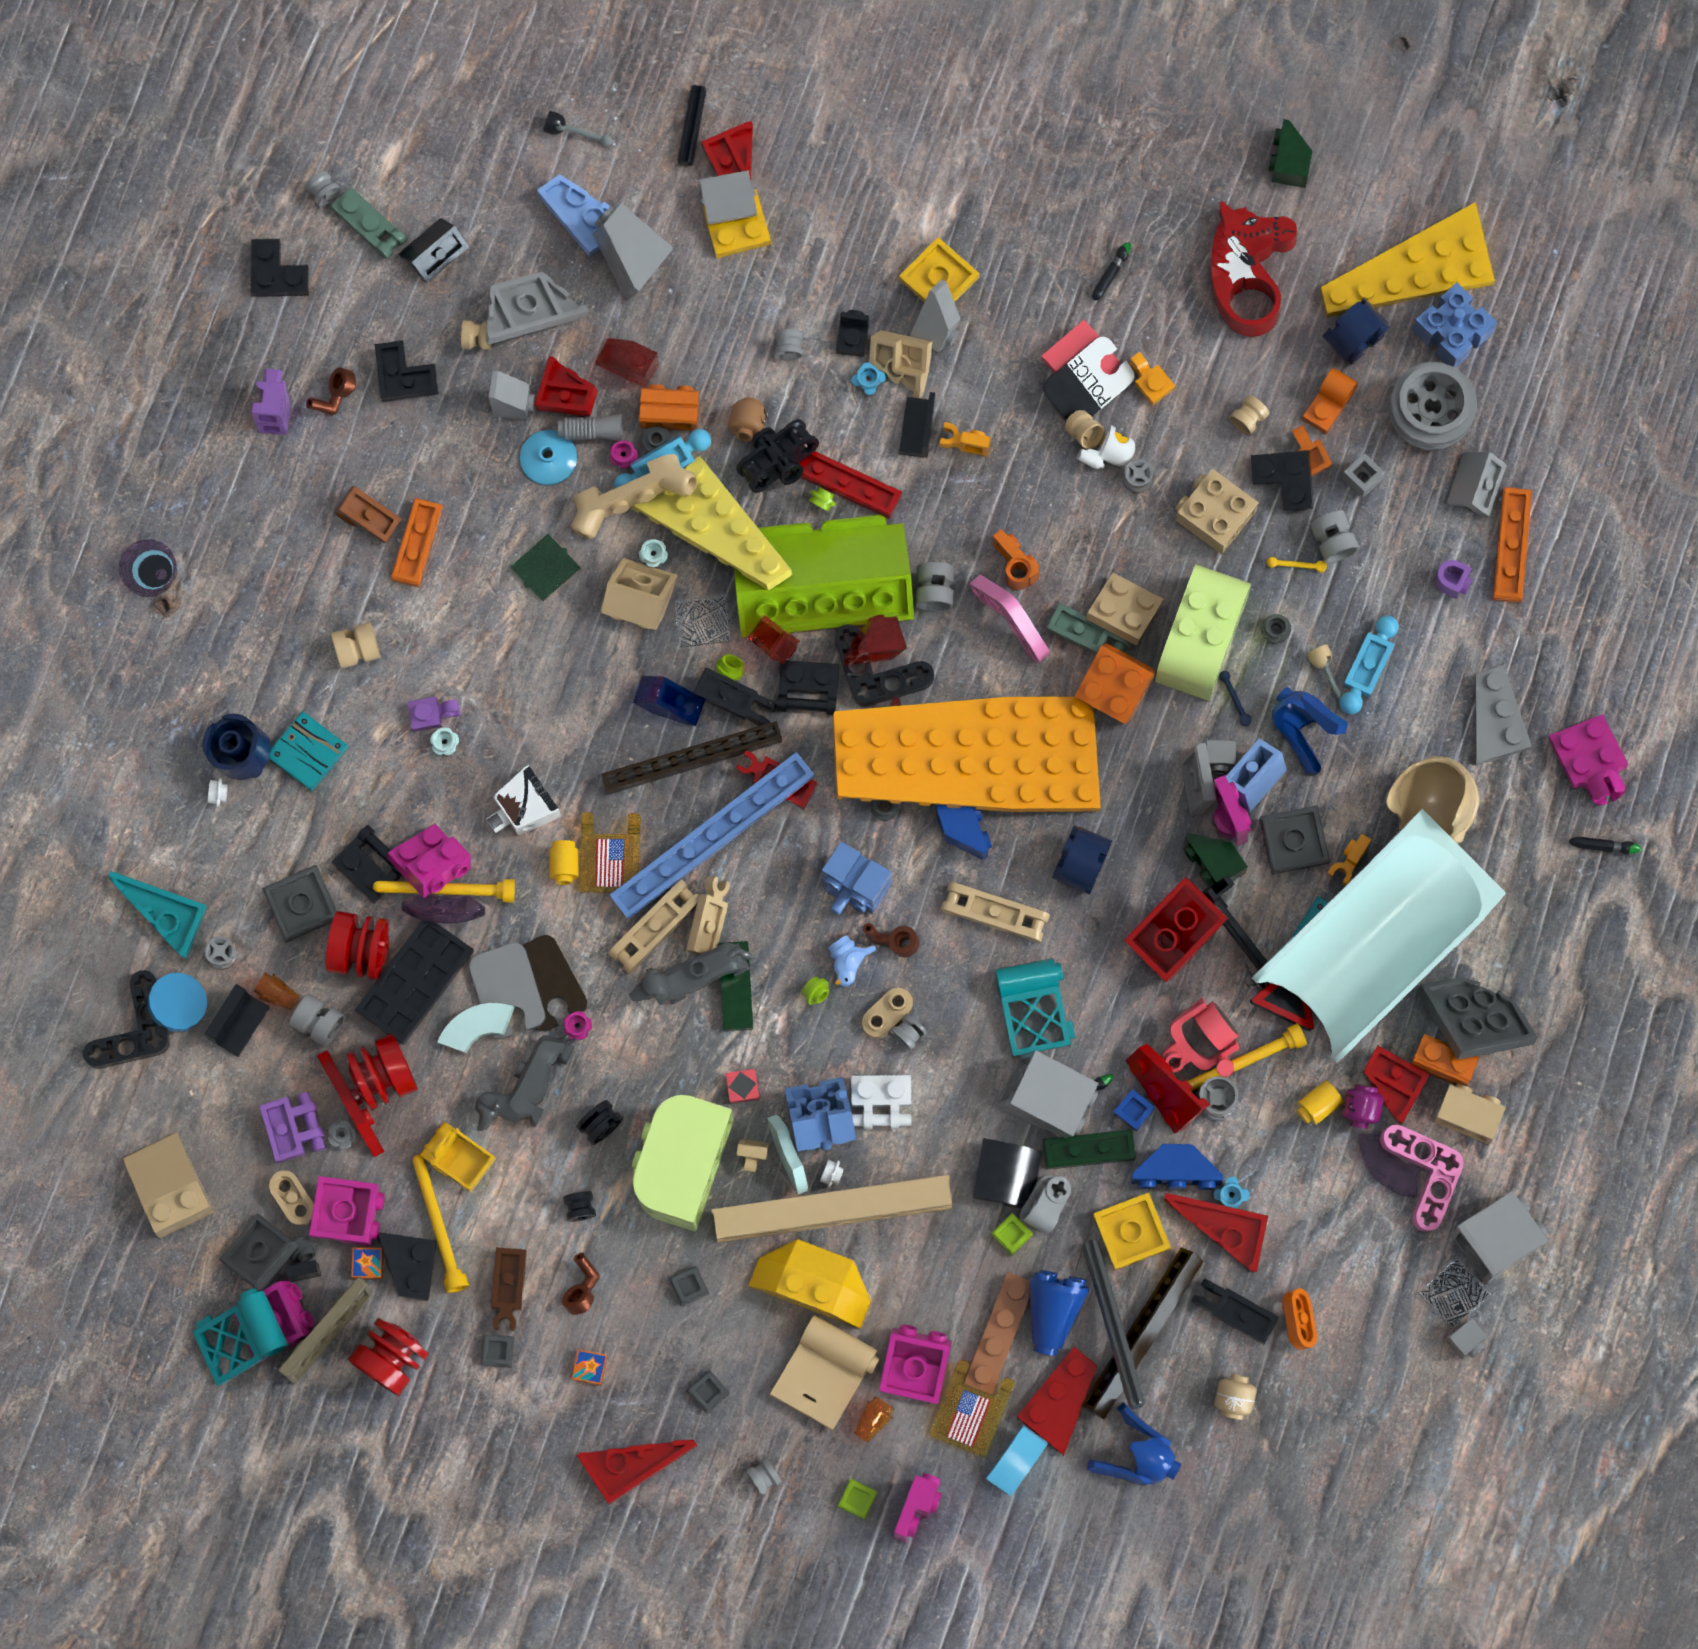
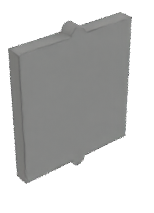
(728, 197)

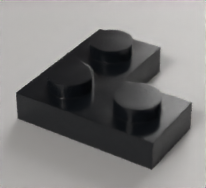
(272, 278)
(397, 379)
(1291, 470)

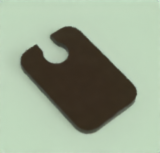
(553, 978)

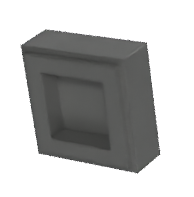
(689, 1286)
(497, 1350)
(708, 1391)

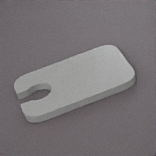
(507, 978)

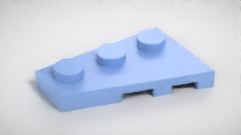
(574, 210)

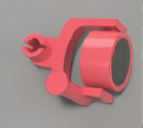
(1215, 1027)

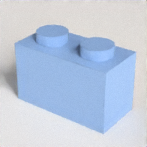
(1257, 773)

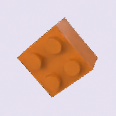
(1115, 683)

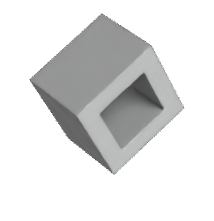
(1363, 467)
(1221, 756)
(1468, 1339)

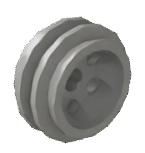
(1429, 429)

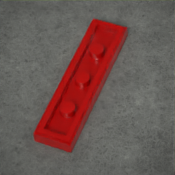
(850, 484)

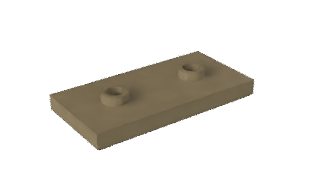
(340, 1314)

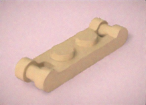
(995, 912)
(654, 926)

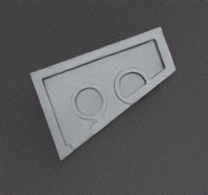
(1498, 718)

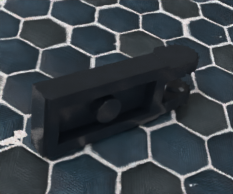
(732, 696)
(1238, 1312)

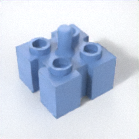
(1454, 326)
(855, 878)
(820, 1115)

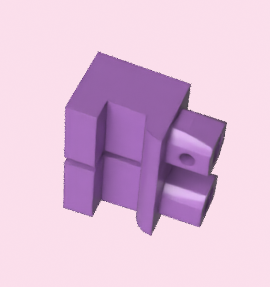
(274, 411)

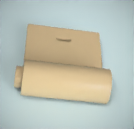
(826, 1369)

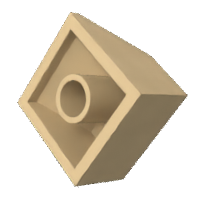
(638, 594)

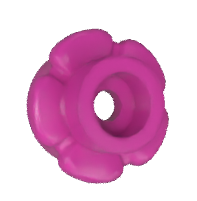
(618, 448)
(574, 1018)

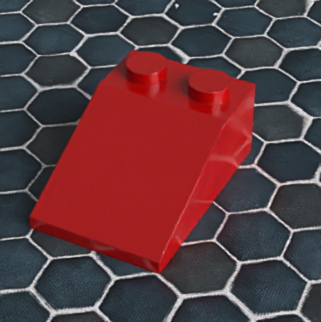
(1176, 930)

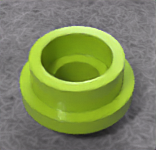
(822, 499)
(730, 666)
(816, 990)

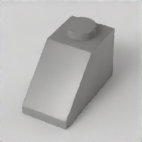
(938, 318)
(510, 397)

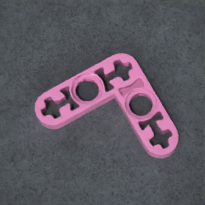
(1010, 608)
(1437, 1172)

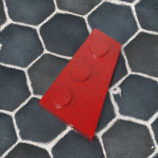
(1168, 1094)
(1058, 1402)

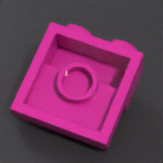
(430, 860)
(346, 1211)
(293, 1320)
(915, 1364)
(920, 1501)

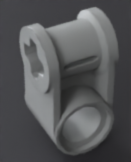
(1044, 1205)

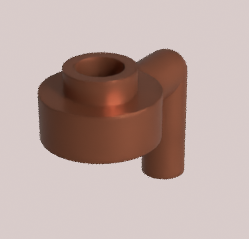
(341, 385)
(894, 939)
(579, 1297)

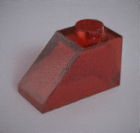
(629, 360)
(774, 639)
(876, 641)

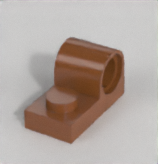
(365, 512)

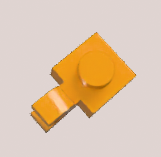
(1152, 382)
(970, 442)
(1354, 853)

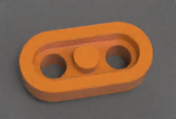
(1299, 1319)

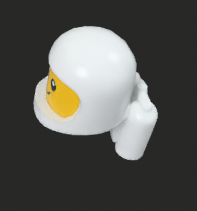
(1114, 449)

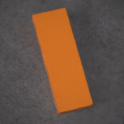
(417, 542)

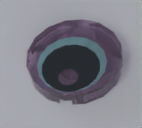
(148, 568)

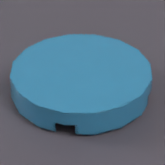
(177, 1002)

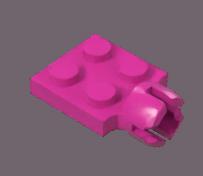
(1591, 758)
(1230, 817)

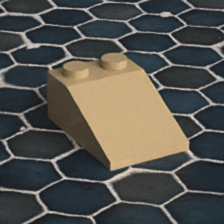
(168, 1185)

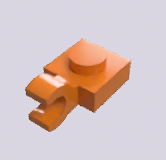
(1318, 455)

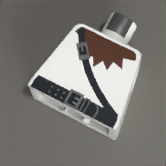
(523, 804)

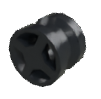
(579, 1206)

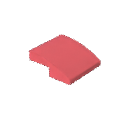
(1072, 344)

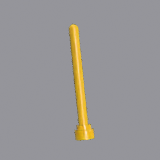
(503, 890)
(1291, 1038)
(454, 1278)

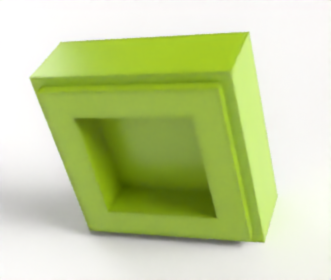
(1011, 1234)
(857, 1499)

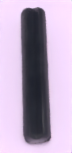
(691, 125)

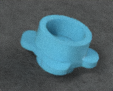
(871, 371)
(1231, 1185)

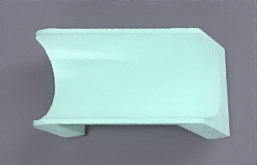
(1384, 931)

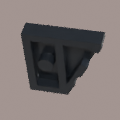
(410, 1264)

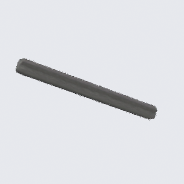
(1113, 1324)

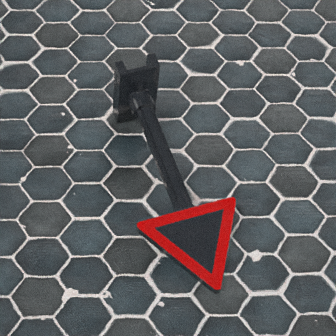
(1273, 997)

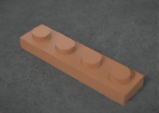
(999, 1334)

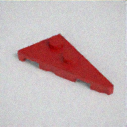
(352, 1101)
(1233, 1229)
(624, 1469)

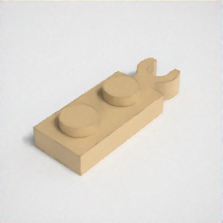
(708, 917)

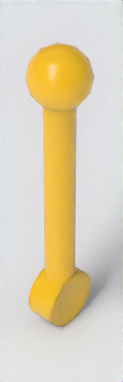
(1320, 566)

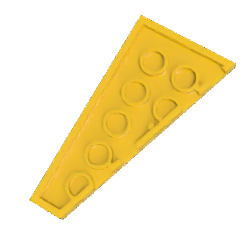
(1418, 267)

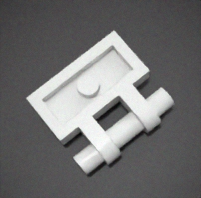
(881, 1091)

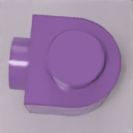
(1453, 578)

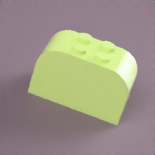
(1202, 632)
(680, 1159)

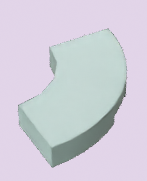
(475, 1023)
(788, 1154)

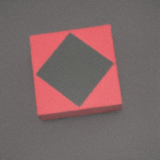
(742, 1086)

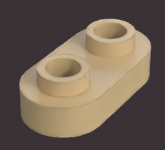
(887, 1012)
(292, 1199)

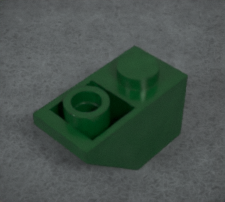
(1292, 158)
(1214, 858)

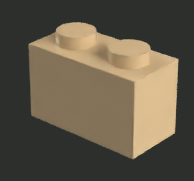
(1470, 1113)

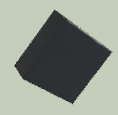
(303, 1271)

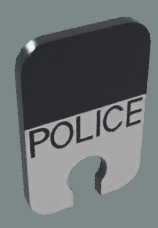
(1082, 382)

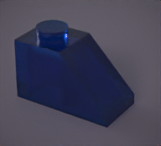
(668, 700)

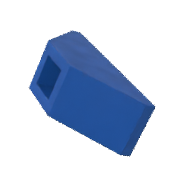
(962, 829)
(1177, 1167)

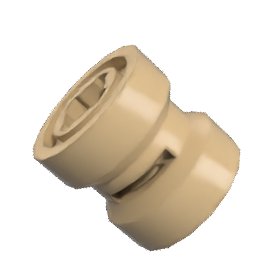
(474, 335)
(1248, 415)
(1084, 429)

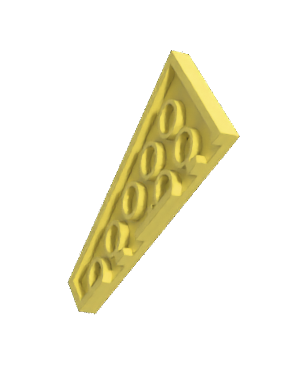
(718, 526)

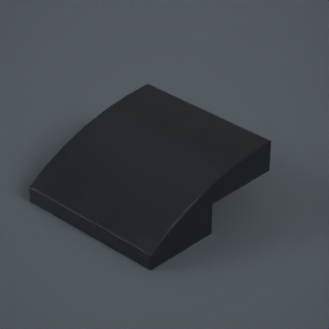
(1006, 1173)

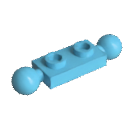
(698, 440)
(1369, 664)

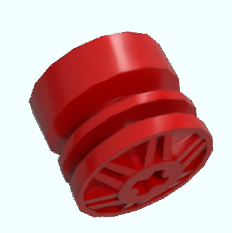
(357, 945)
(381, 1072)
(388, 1356)

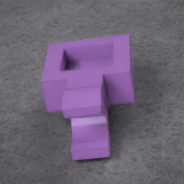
(427, 713)

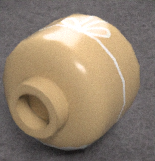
(1235, 1397)

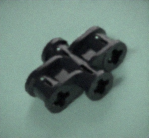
(785, 450)

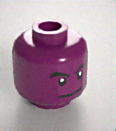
(1362, 1106)

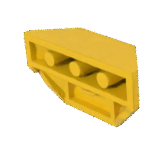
(814, 1281)

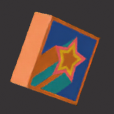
(367, 1263)
(589, 1367)

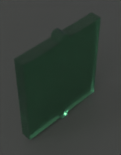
(545, 567)

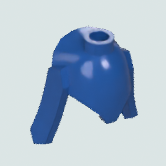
(1296, 711)
(1152, 1457)

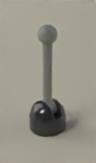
(557, 124)

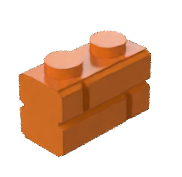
(669, 407)
(1440, 1062)

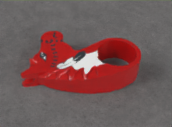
(1237, 250)

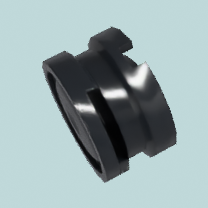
(599, 1122)

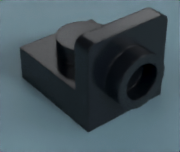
(852, 333)

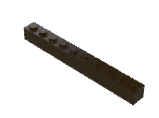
(691, 757)
(1145, 1329)

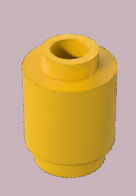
(563, 862)

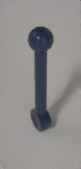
(1245, 719)

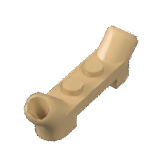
(595, 506)

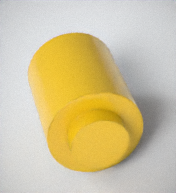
(1319, 1103)

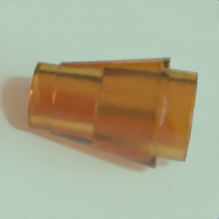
(275, 991)
(874, 1418)

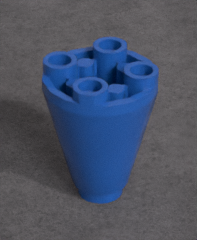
(1054, 1309)

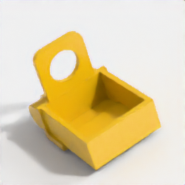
(457, 1156)

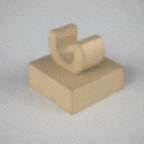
(753, 1152)

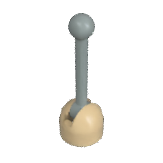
(1321, 658)

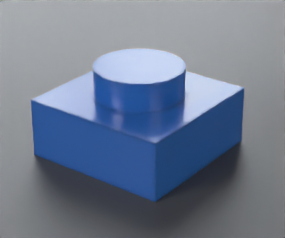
(1134, 1110)

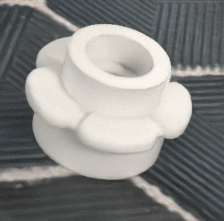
(217, 792)
(831, 1173)

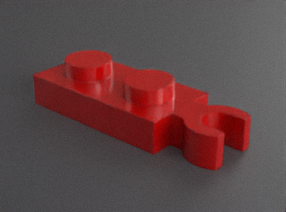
(799, 798)

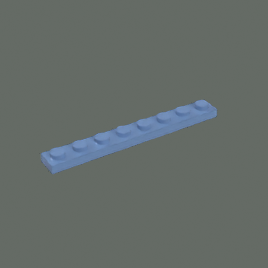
(712, 835)

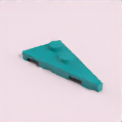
(170, 914)

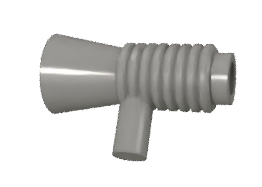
(592, 427)

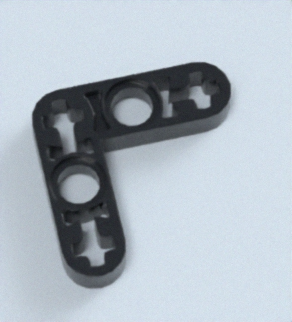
(869, 679)
(139, 1037)

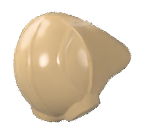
(1440, 789)

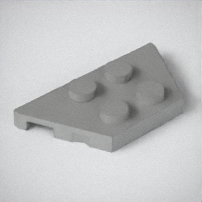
(528, 306)

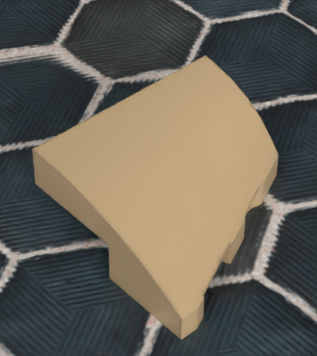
(902, 359)

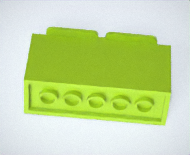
(838, 576)

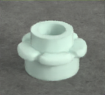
(650, 546)
(441, 734)

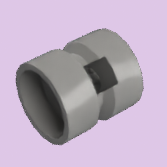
(1339, 545)
(935, 582)
(318, 1021)
(1221, 1095)

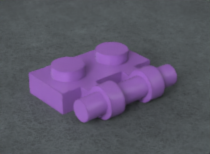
(283, 1129)

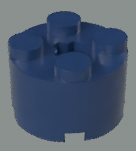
(1356, 330)
(236, 747)
(1082, 859)

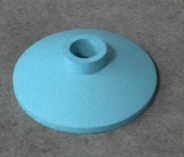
(548, 470)

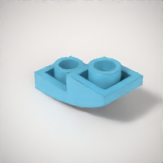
(1017, 1460)

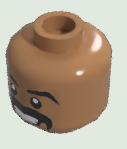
(747, 418)

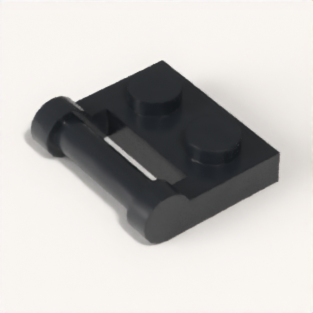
(808, 678)
(360, 868)

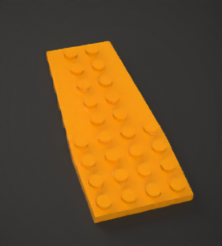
(971, 754)

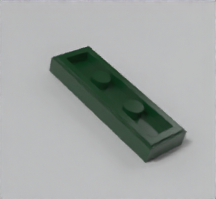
(737, 998)
(1089, 1149)

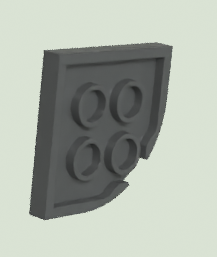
(1475, 1017)

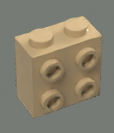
(1216, 510)

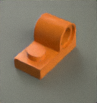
(1330, 400)

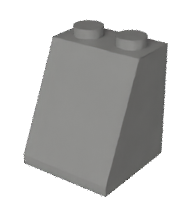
(629, 248)
(1048, 1094)
(1500, 1236)

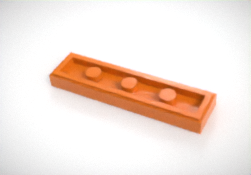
(1512, 545)

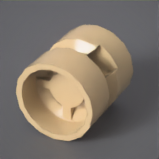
(356, 645)

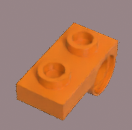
(1009, 548)

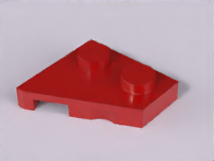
(730, 150)
(564, 391)
(1396, 1081)

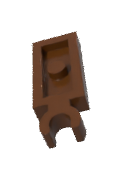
(508, 1284)

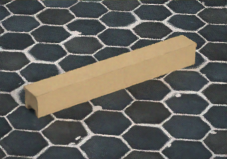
(832, 1209)

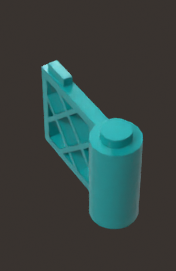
(1029, 982)
(257, 1329)

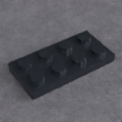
(414, 980)

